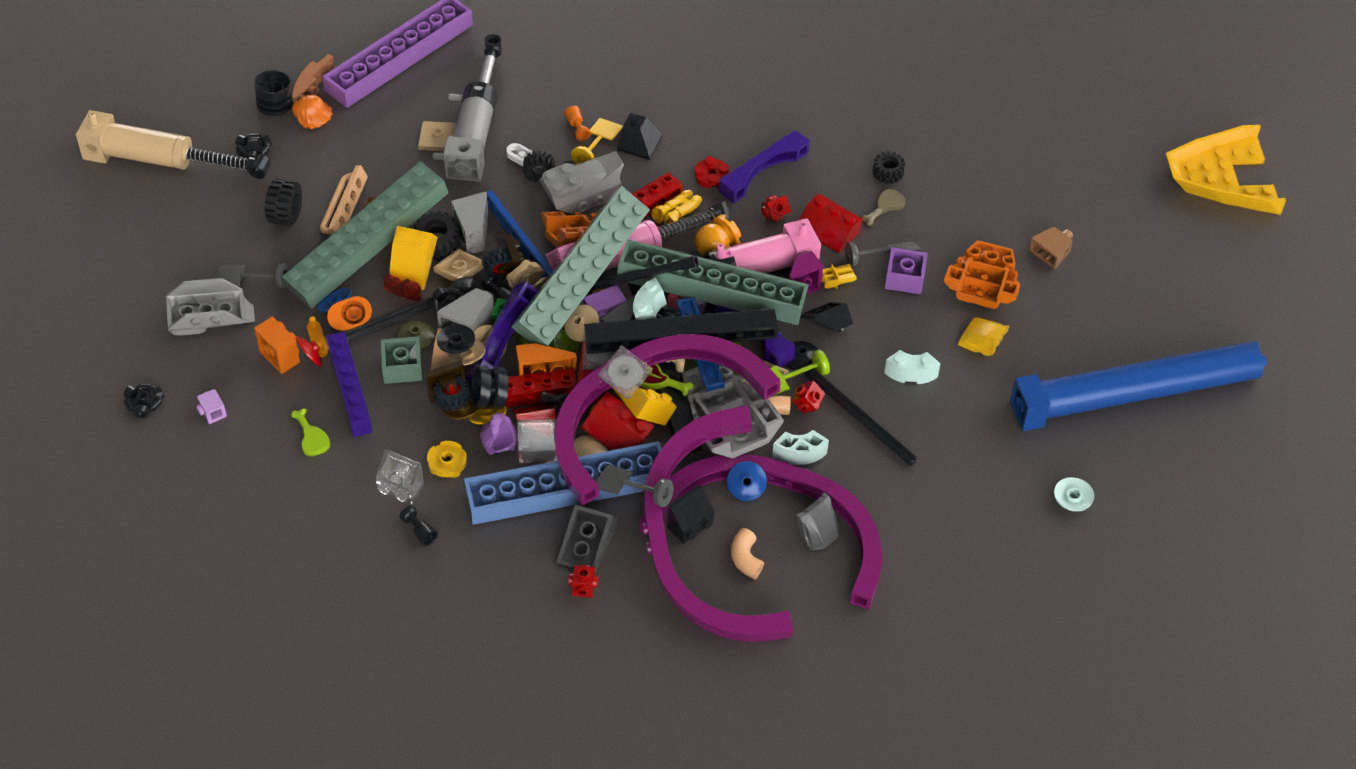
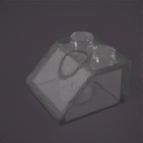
(536, 440)
(399, 477)

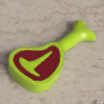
(659, 380)

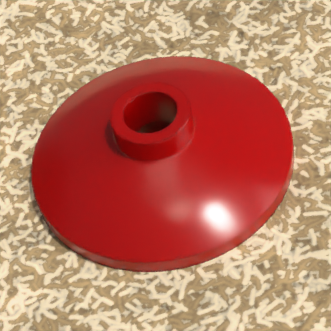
(310, 349)

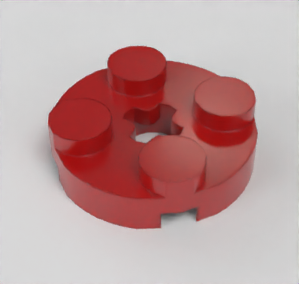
(708, 165)

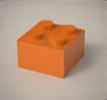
(277, 344)

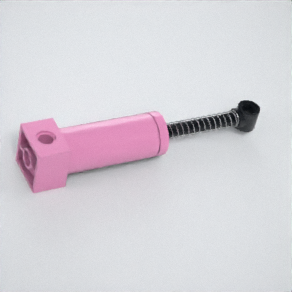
(649, 233)

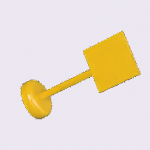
(603, 129)

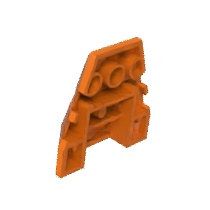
(563, 228)
(984, 275)

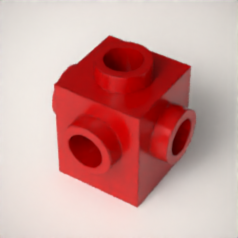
(775, 207)
(808, 397)
(583, 581)

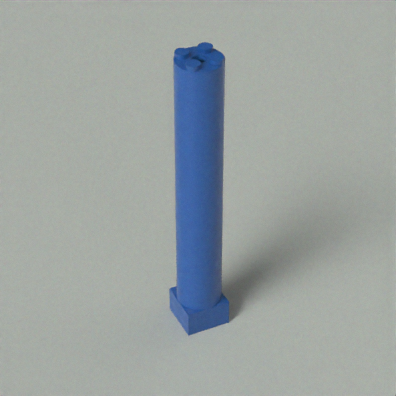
(1062, 396)

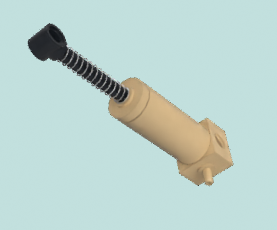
(102, 137)

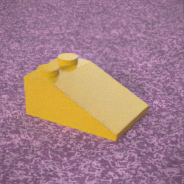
(412, 255)
(650, 405)

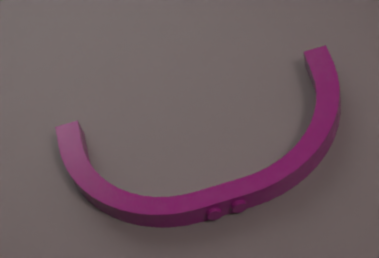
(652, 352)
(805, 483)
(721, 623)

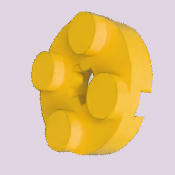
(450, 468)

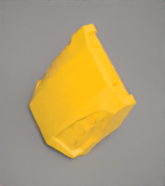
(983, 336)

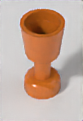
(575, 119)

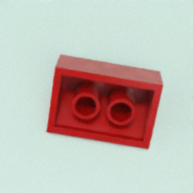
(832, 222)
(616, 425)

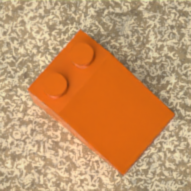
(541, 358)

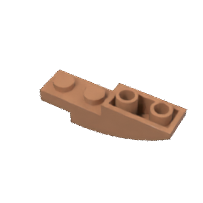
(311, 76)

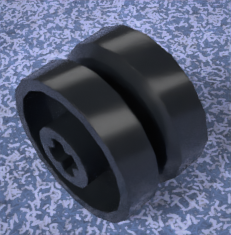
(489, 387)

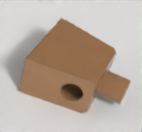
(1052, 245)

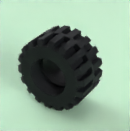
(283, 202)
(443, 224)

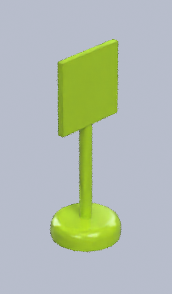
(819, 362)

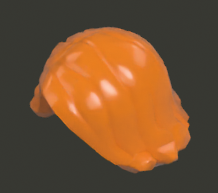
(312, 111)

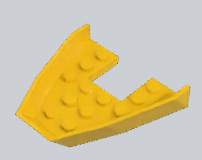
(1207, 169)

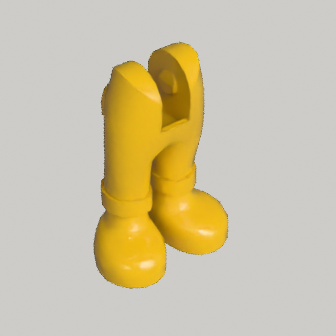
(681, 204)

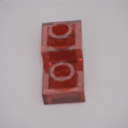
(406, 289)

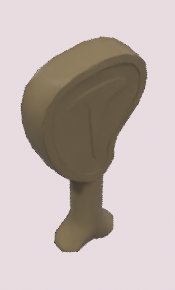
(888, 201)

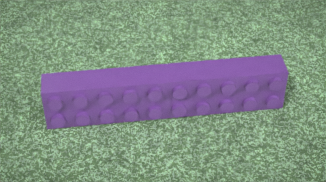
(397, 51)

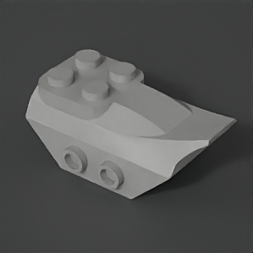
(583, 185)
(205, 305)

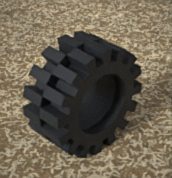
(537, 159)
(888, 160)

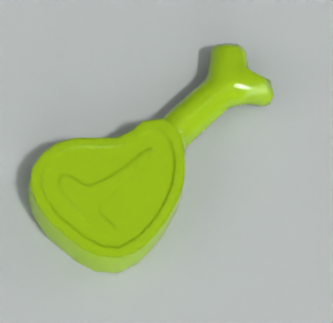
(315, 439)

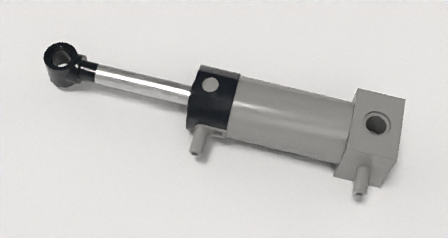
(465, 150)

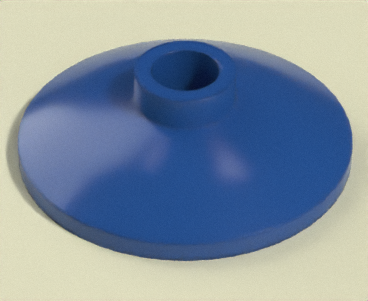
(334, 297)
(739, 473)

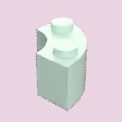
(649, 300)
(912, 368)
(800, 448)

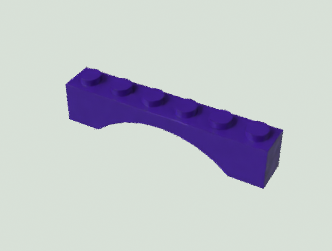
(788, 149)
(502, 330)
(776, 351)
(349, 384)

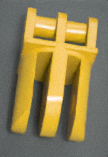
(837, 275)

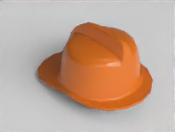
(349, 313)

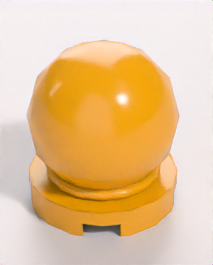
(717, 232)

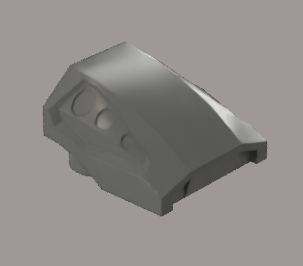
(818, 524)

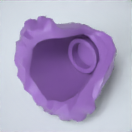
(499, 434)

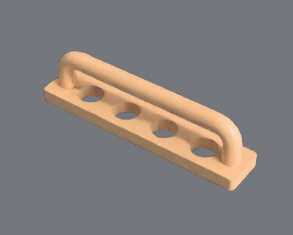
(346, 201)

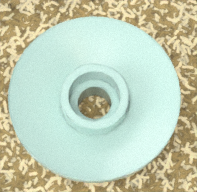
(1074, 488)

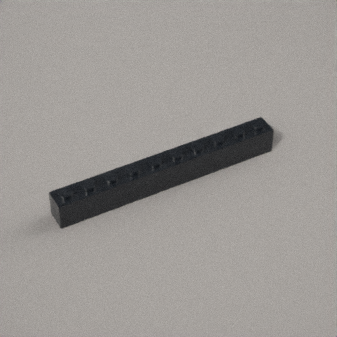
(728, 325)

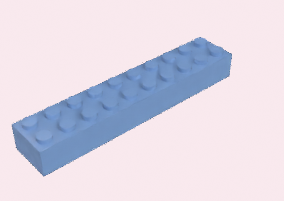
(543, 487)

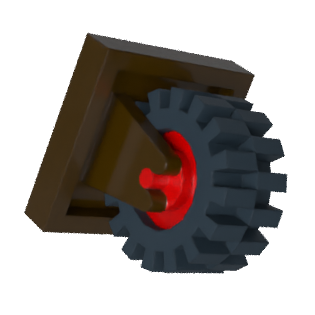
(504, 261)
(448, 386)

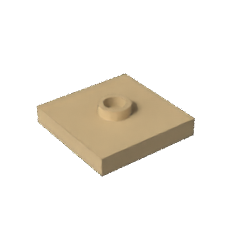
(435, 135)
(458, 265)

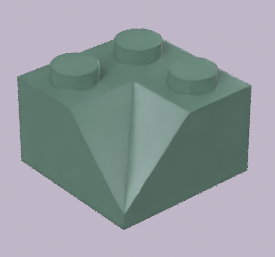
(401, 360)

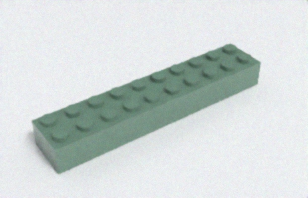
(365, 235)
(580, 268)
(718, 282)

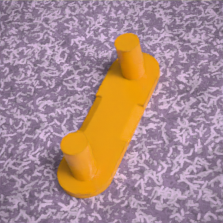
(316, 334)

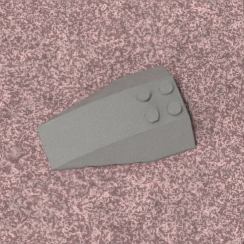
(736, 393)

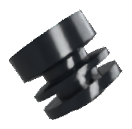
(273, 92)

